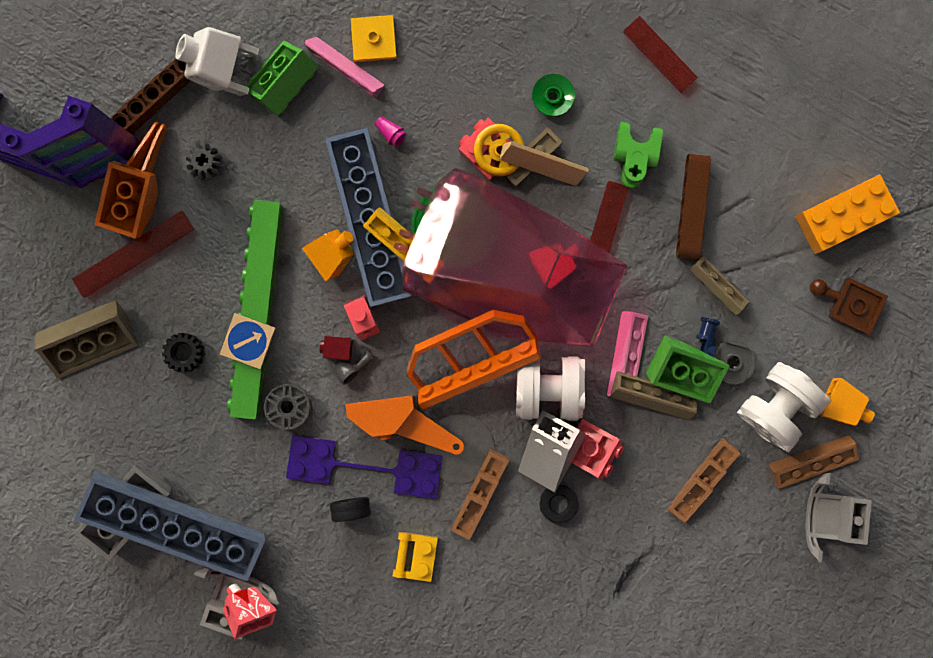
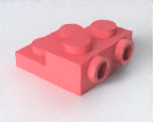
(467, 146)
(597, 450)

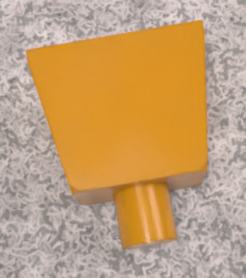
(330, 253)
(846, 404)

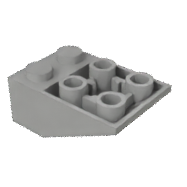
(550, 450)

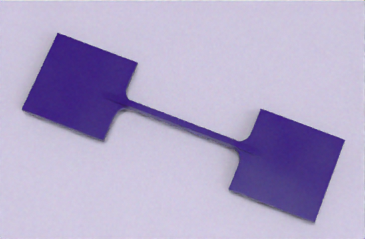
(313, 460)

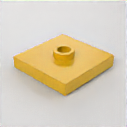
(373, 38)

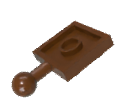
(854, 304)

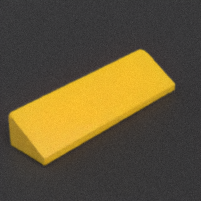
(387, 231)

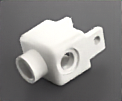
(212, 59)

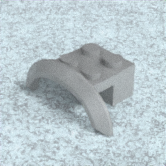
(835, 517)
(213, 614)

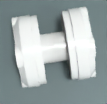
(566, 388)
(793, 394)

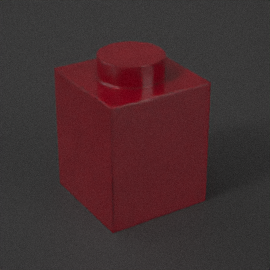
(336, 348)

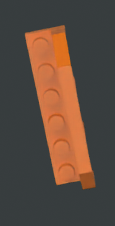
(479, 373)

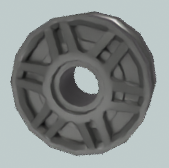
(274, 406)

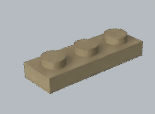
(545, 142)
(719, 285)

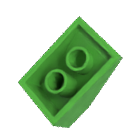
(686, 370)

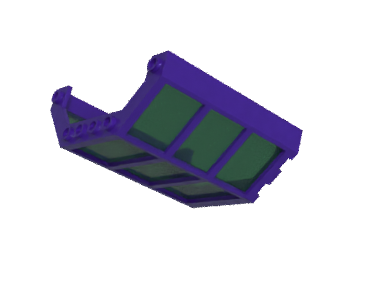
(71, 147)

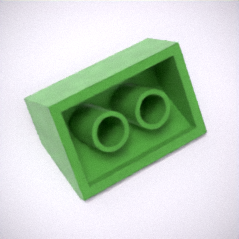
(281, 77)

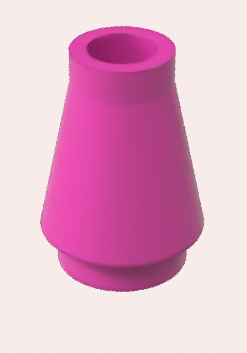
(392, 133)

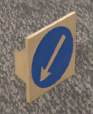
(247, 341)

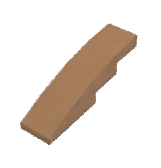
(703, 480)
(480, 494)

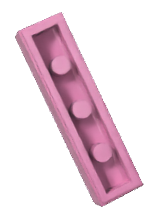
(344, 66)
(628, 345)

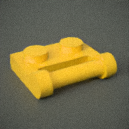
(422, 559)

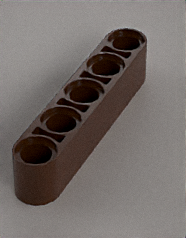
(143, 97)
(693, 206)

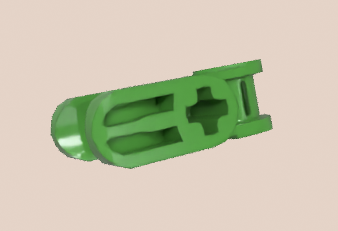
(636, 155)

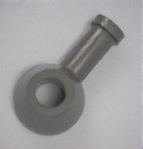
(347, 372)

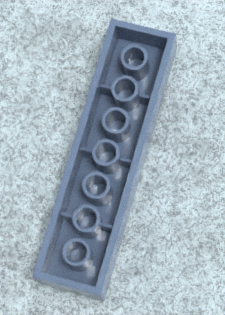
(361, 196)
(170, 526)

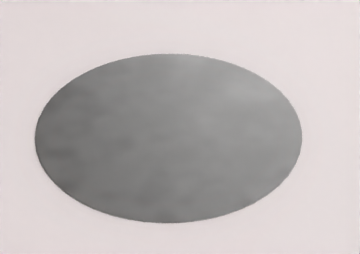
(477, 443)

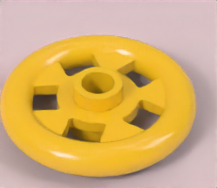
(484, 138)

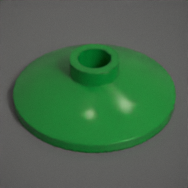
(556, 85)

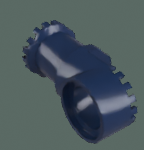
(707, 334)

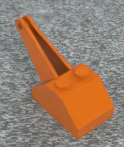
(131, 193)
(401, 417)

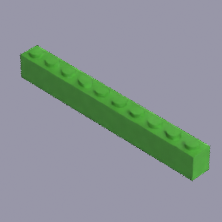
(256, 301)

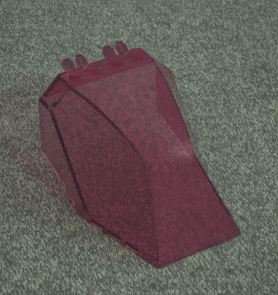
(500, 253)

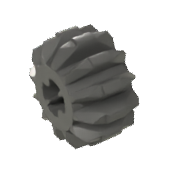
(201, 155)

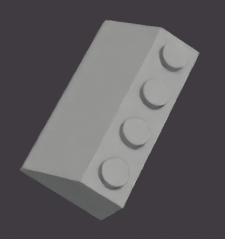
(106, 542)

